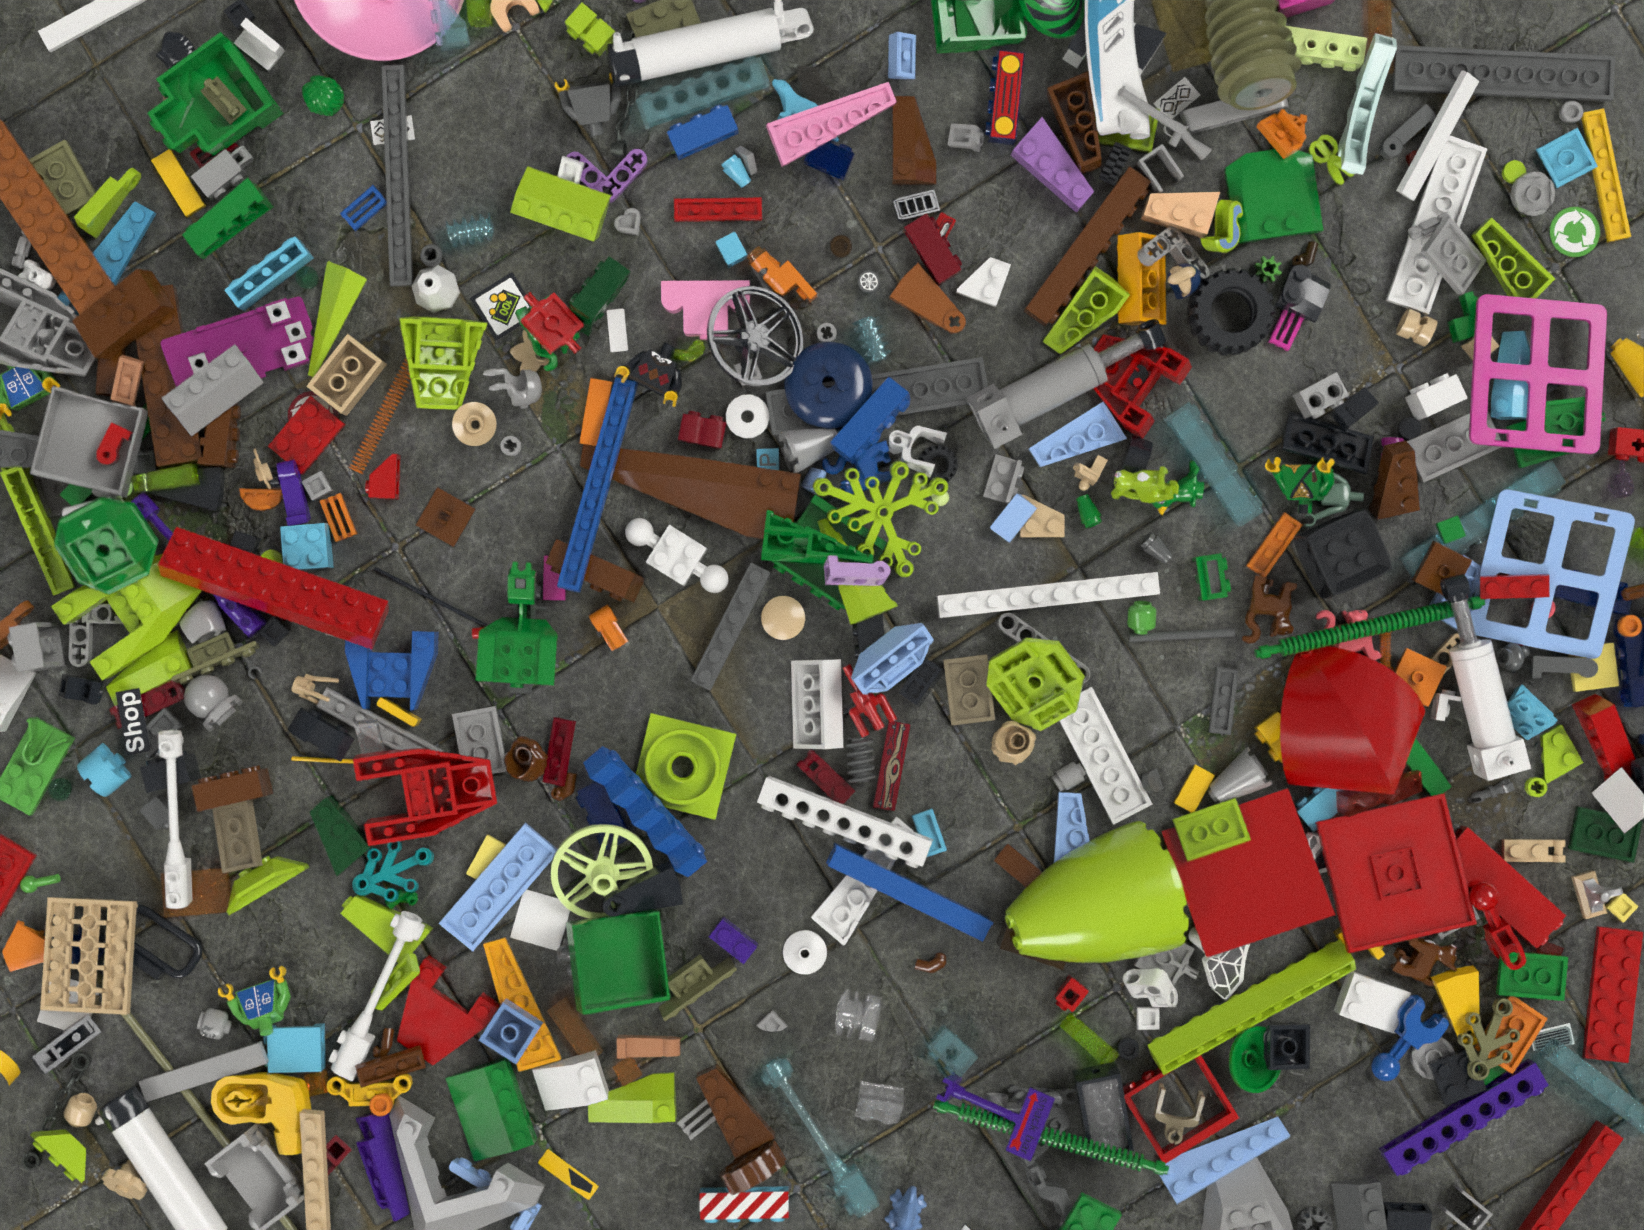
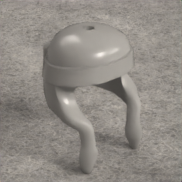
(521, 389)

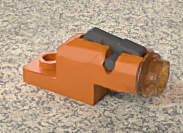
(776, 278)

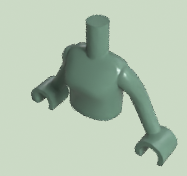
(1338, 497)

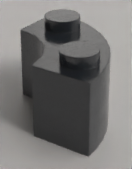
(329, 739)

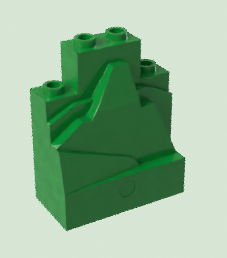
(977, 25)
(191, 117)

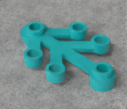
(389, 872)

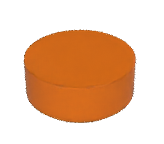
(1629, 625)
(381, 1104)

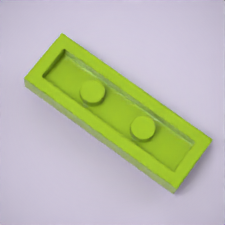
(399, 978)

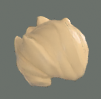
(1013, 742)

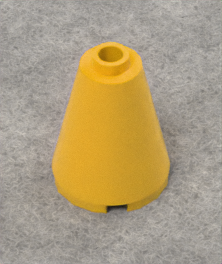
(1630, 360)

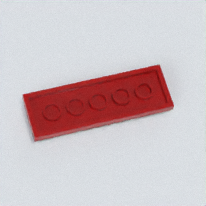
(1612, 994)

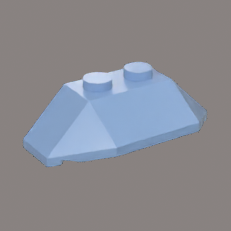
(891, 658)

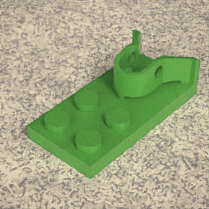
(34, 765)

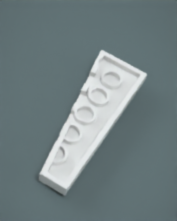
(851, 898)

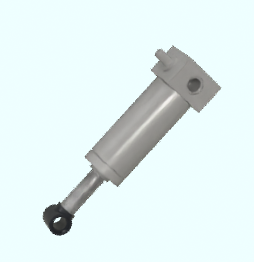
(1007, 409)

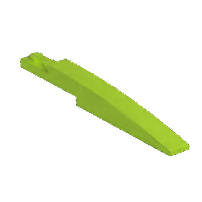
(36, 523)

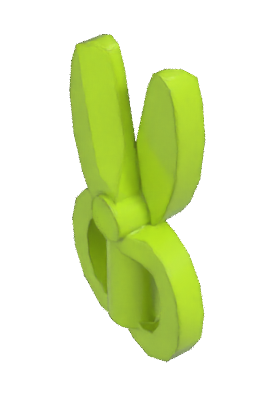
(1333, 161)

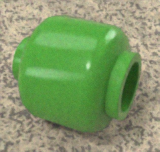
(1141, 617)

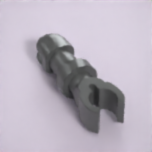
(1503, 786)

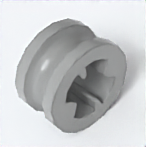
(820, 334)
(507, 451)

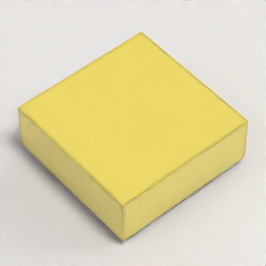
(1621, 907)

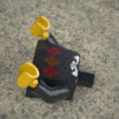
(654, 372)

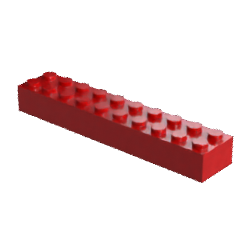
(273, 588)

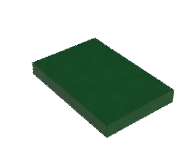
(1600, 835)

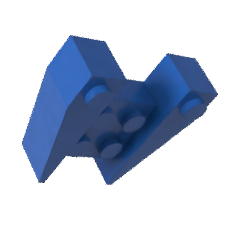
(393, 673)

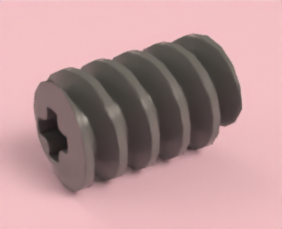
(860, 759)

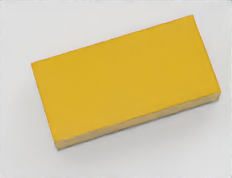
(398, 711)
(1194, 788)

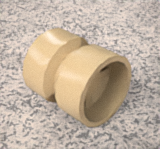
(1416, 327)

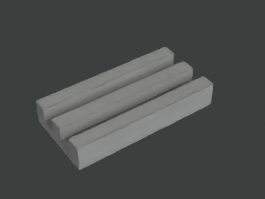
(686, 1129)

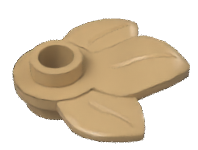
(524, 353)
(262, 470)

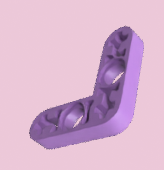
(603, 181)

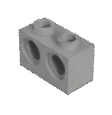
(1320, 394)

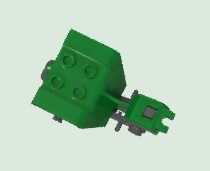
(519, 647)

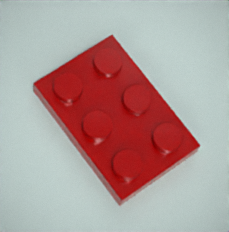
(307, 434)

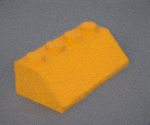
(1142, 282)

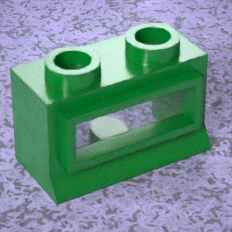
(1212, 576)

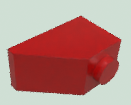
(385, 479)

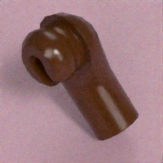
(562, 792)
(931, 966)
(386, 1043)

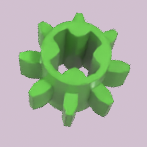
(1267, 263)

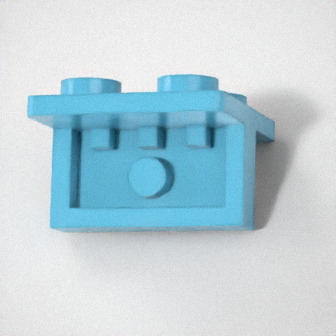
(1528, 713)

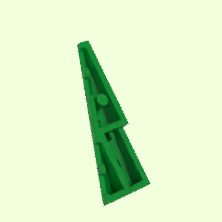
(796, 543)

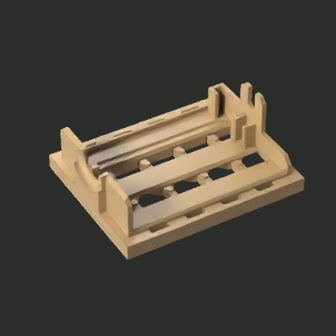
(117, 959)

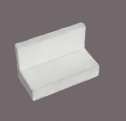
(259, 45)

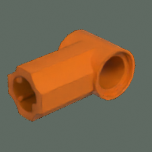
(606, 623)

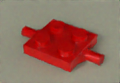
(552, 323)

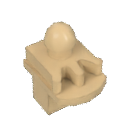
(1091, 474)

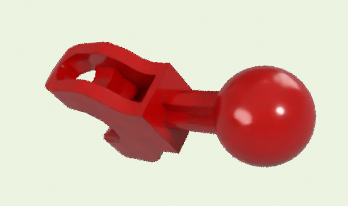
(1497, 931)

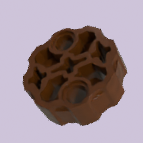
(752, 1167)

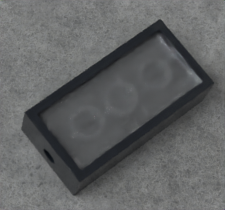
(1103, 1106)

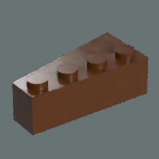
(1076, 117)
(735, 1115)

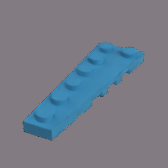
(120, 244)

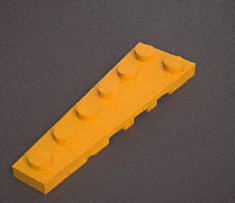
(512, 985)

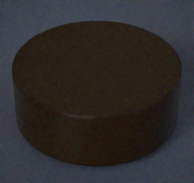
(841, 246)

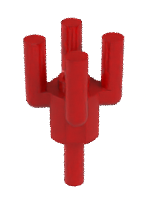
(866, 703)

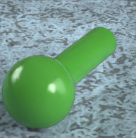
(30, 883)

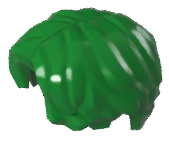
(323, 95)

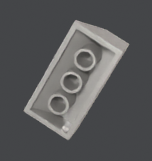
(212, 390)

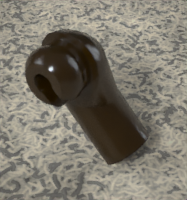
(1308, 257)

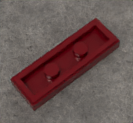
(559, 751)

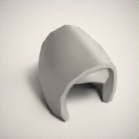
(202, 622)

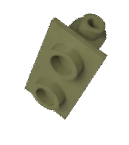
(223, 99)

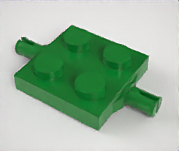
(1566, 417)

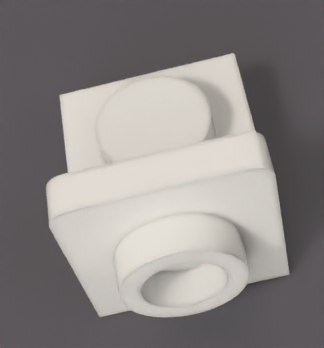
(1440, 704)

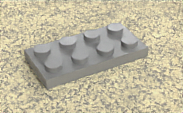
(1447, 448)

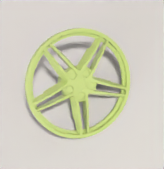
(600, 874)

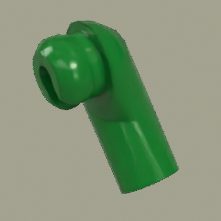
(404, 897)

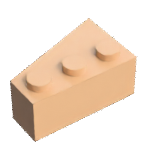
(1184, 211)

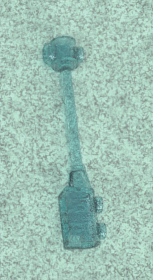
(847, 1180)

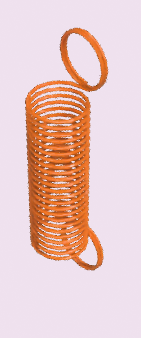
(1386, 647)

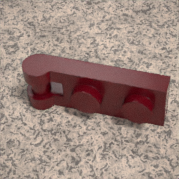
(826, 778)

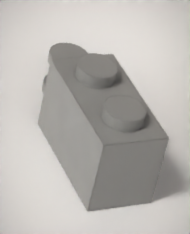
(222, 173)

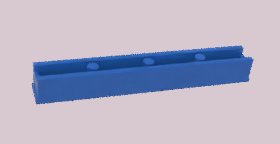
(909, 892)

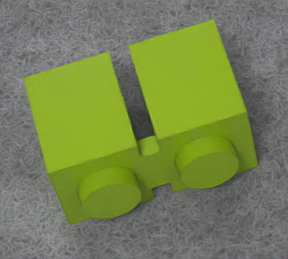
(589, 29)

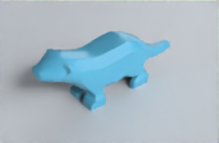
(791, 101)

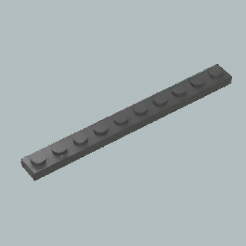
(397, 175)

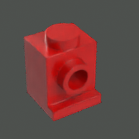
(1079, 992)

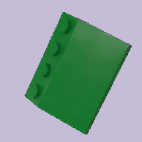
(491, 1109)

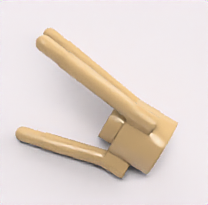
(305, 687)

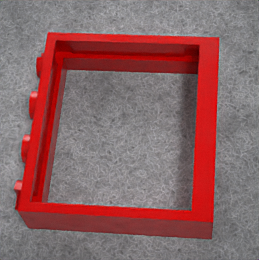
(1192, 1137)

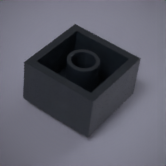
(155, 771)

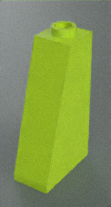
(375, 922)

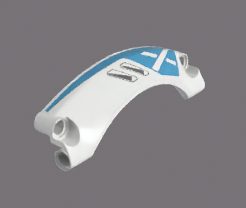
(1114, 65)

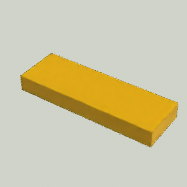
(178, 183)

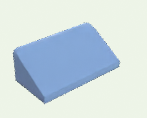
(901, 56)
(1013, 517)

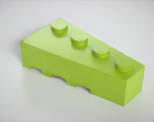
(1510, 262)

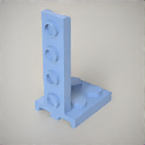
(481, 1178)

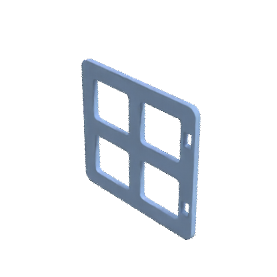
(1606, 585)

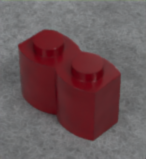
(701, 430)

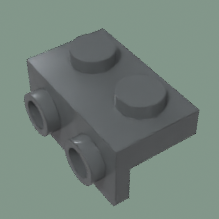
(163, 721)

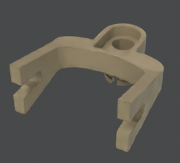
(1176, 1123)

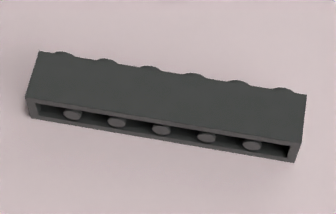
(730, 626)

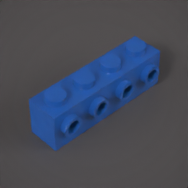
(871, 420)

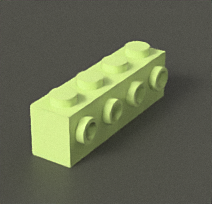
(1329, 48)

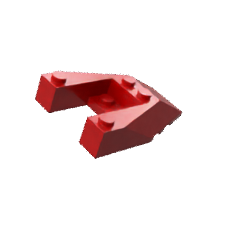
(437, 791)

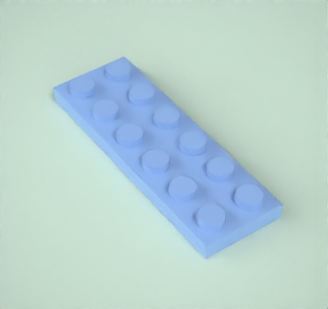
(498, 887)

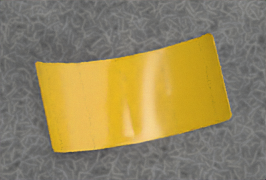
(8, 1068)

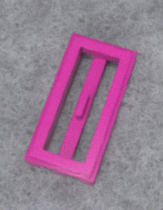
(1279, 343)

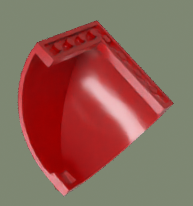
(1346, 722)

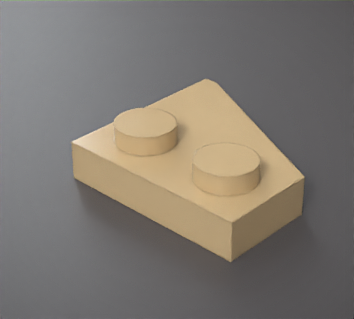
(1043, 522)

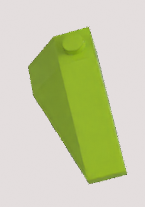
(1090, 307)
(153, 668)
(640, 1101)

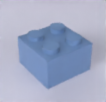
(511, 1031)

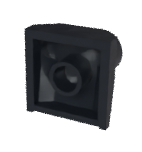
(1303, 293)
(1287, 1046)

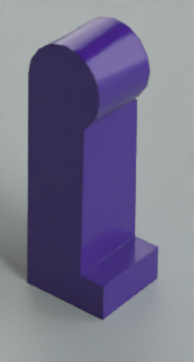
(293, 493)

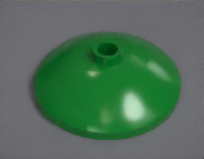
(1247, 1061)

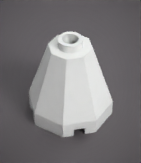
(435, 289)

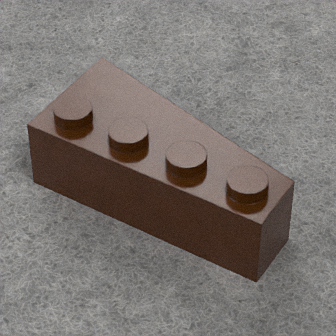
(600, 574)

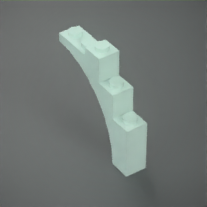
(1362, 109)

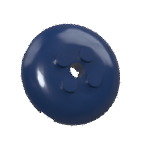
(833, 405)

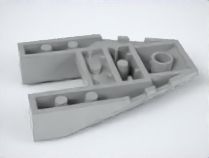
(40, 330)
(1245, 1202)

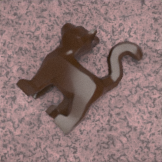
(1268, 604)
(1423, 959)

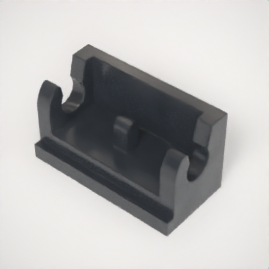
(921, 682)
(1407, 1216)

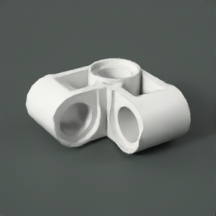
(1152, 985)

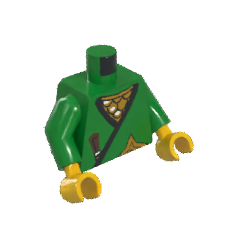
(1303, 481)

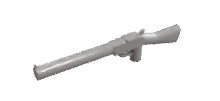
(1179, 130)

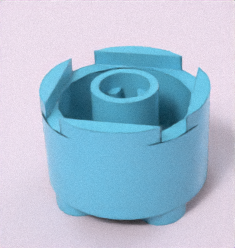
(104, 770)

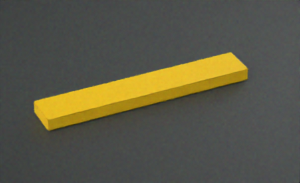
(1606, 175)

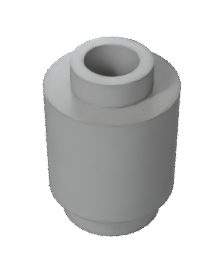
(1069, 776)

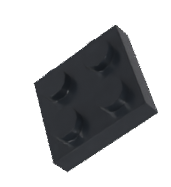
(1452, 1077)

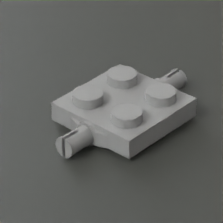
(1173, 962)

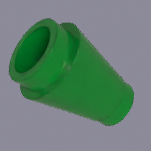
(1088, 512)

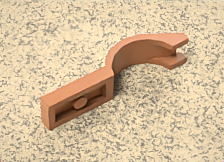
(127, 380)

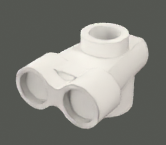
(37, 275)

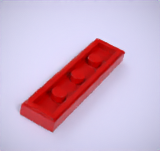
(717, 209)

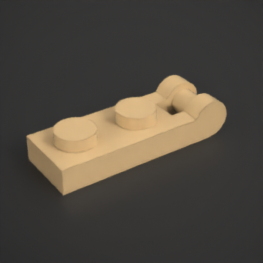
(1532, 850)

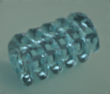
(470, 231)
(872, 339)

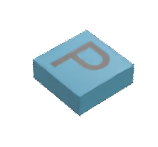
(768, 458)

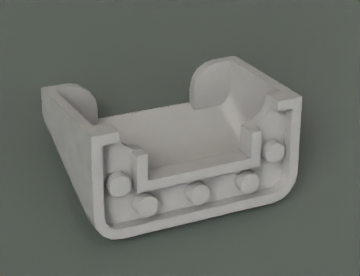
(261, 1175)

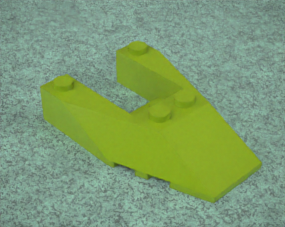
(146, 609)

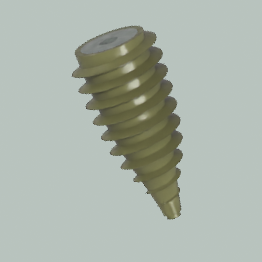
(1251, 52)

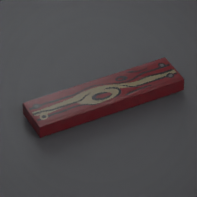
(891, 765)

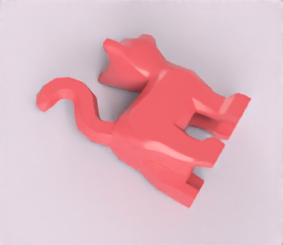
(1363, 644)

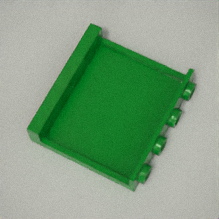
(813, 573)

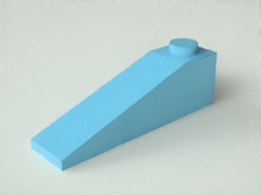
(1511, 396)

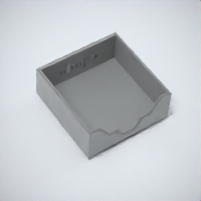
(73, 434)

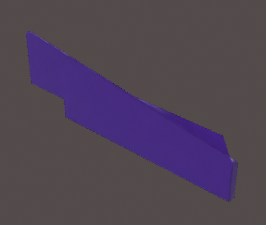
(382, 1163)

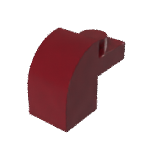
(336, 1152)

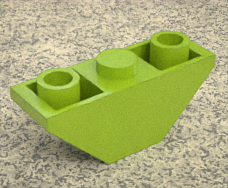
(63, 1151)

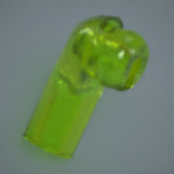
(691, 353)

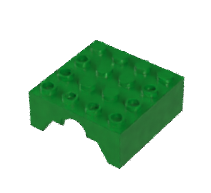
(617, 961)

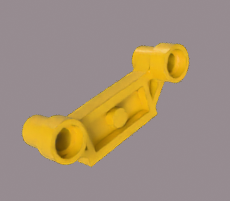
(362, 1096)

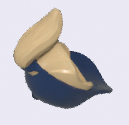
(1184, 279)

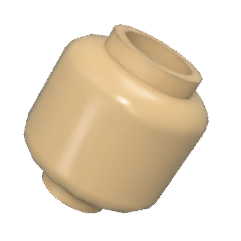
(80, 1110)

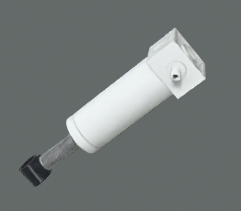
(1495, 746)

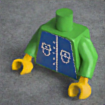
(23, 387)
(260, 1004)

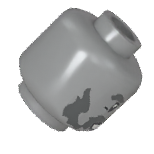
(214, 1023)

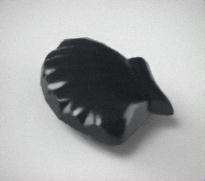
(174, 49)

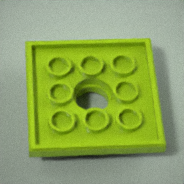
(705, 746)

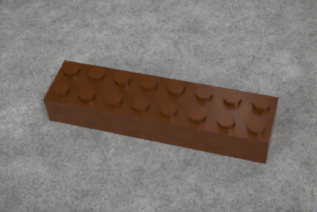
(170, 439)

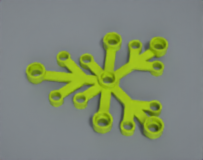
(859, 502)

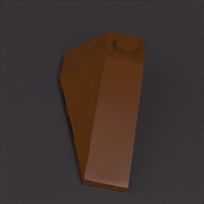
(911, 150)

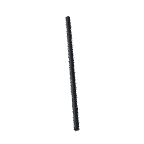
(430, 597)

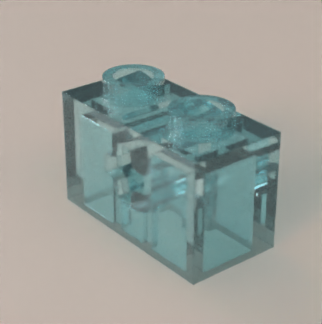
(963, 1057)

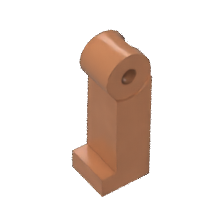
(647, 1046)

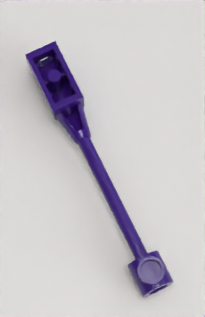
(245, 617)

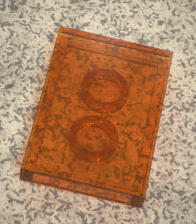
(209, 893)

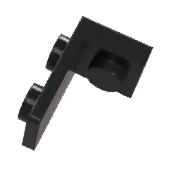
(1354, 408)

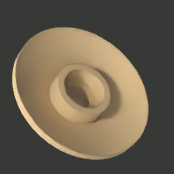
(466, 416)

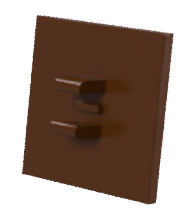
(445, 517)

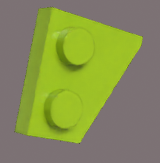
(1558, 753)

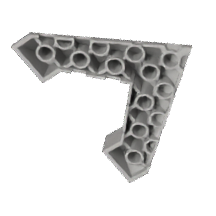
(429, 1206)

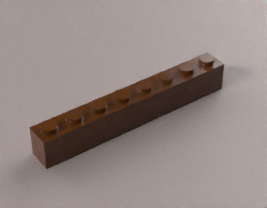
(1087, 246)

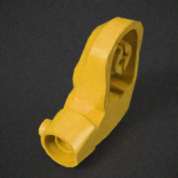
(264, 1099)

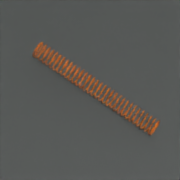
(379, 417)

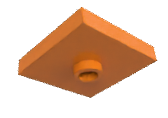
(1420, 673)

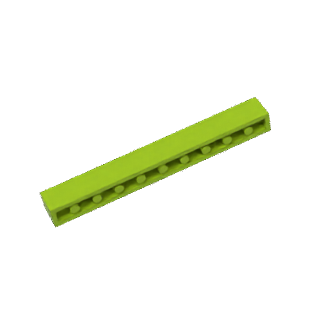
(1251, 1006)

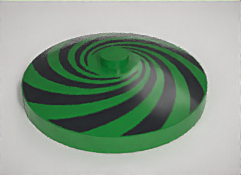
(1055, 17)

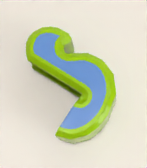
(1226, 227)

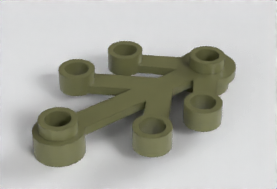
(1488, 1042)

